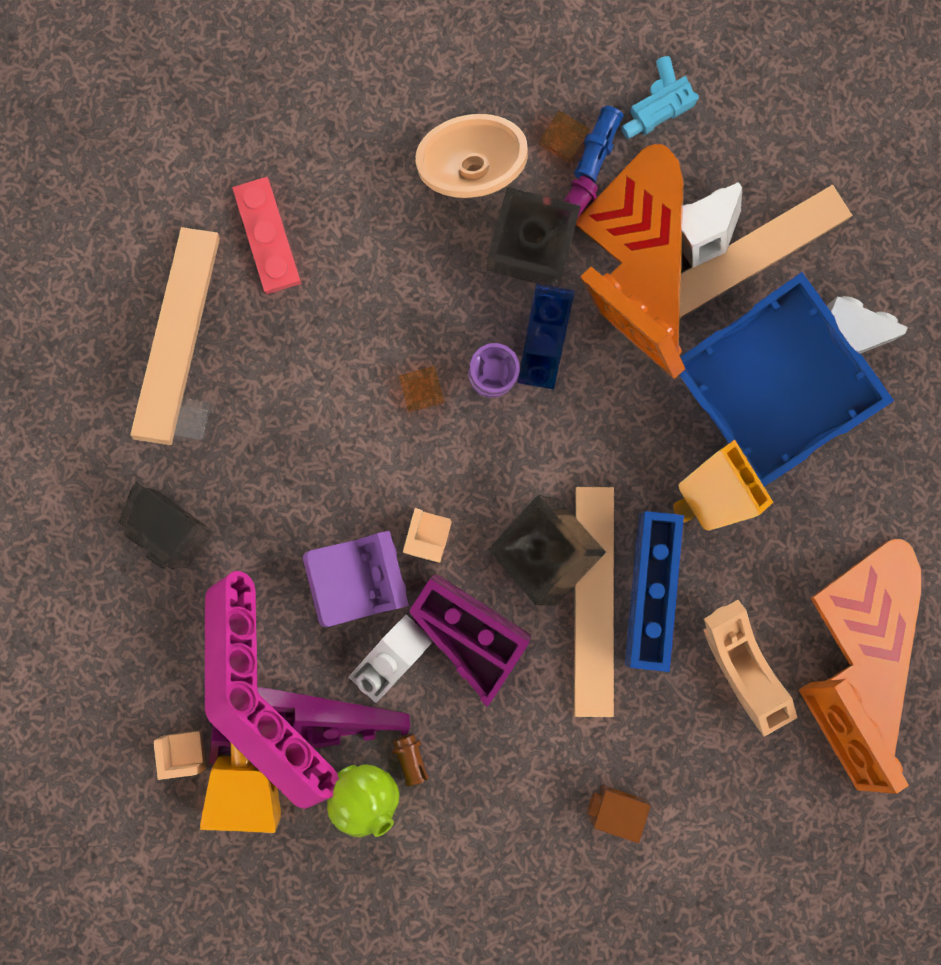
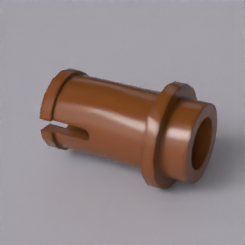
(410, 759)

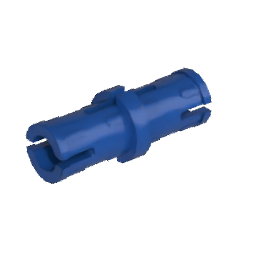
(599, 143)

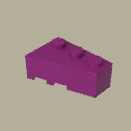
(471, 635)

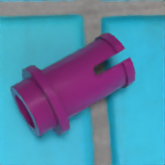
(582, 192)

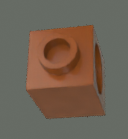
(618, 813)

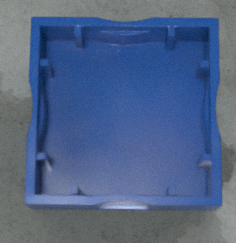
(783, 380)

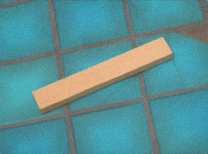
(762, 248)
(175, 337)
(595, 609)

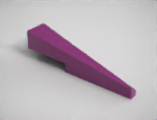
(320, 720)

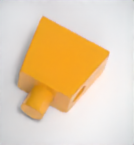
(722, 490)
(240, 797)

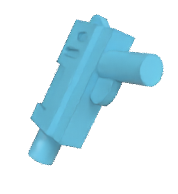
(667, 100)

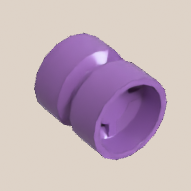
(493, 370)

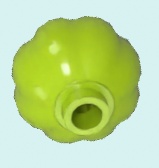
(363, 801)

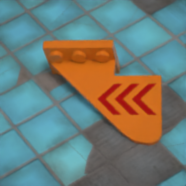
(642, 229)
(874, 624)

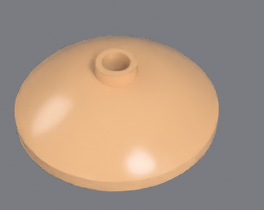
(472, 155)

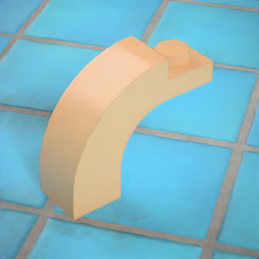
(746, 668)

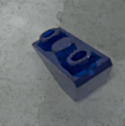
(545, 335)

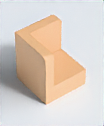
(427, 536)
(179, 755)

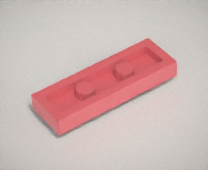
(266, 235)

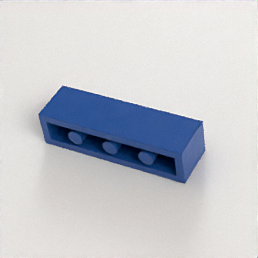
(654, 591)

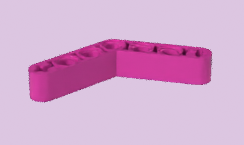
(241, 711)

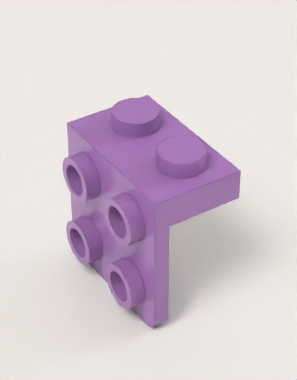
(355, 579)

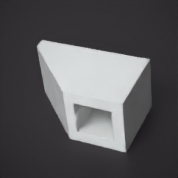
(710, 224)
(863, 327)
(390, 658)

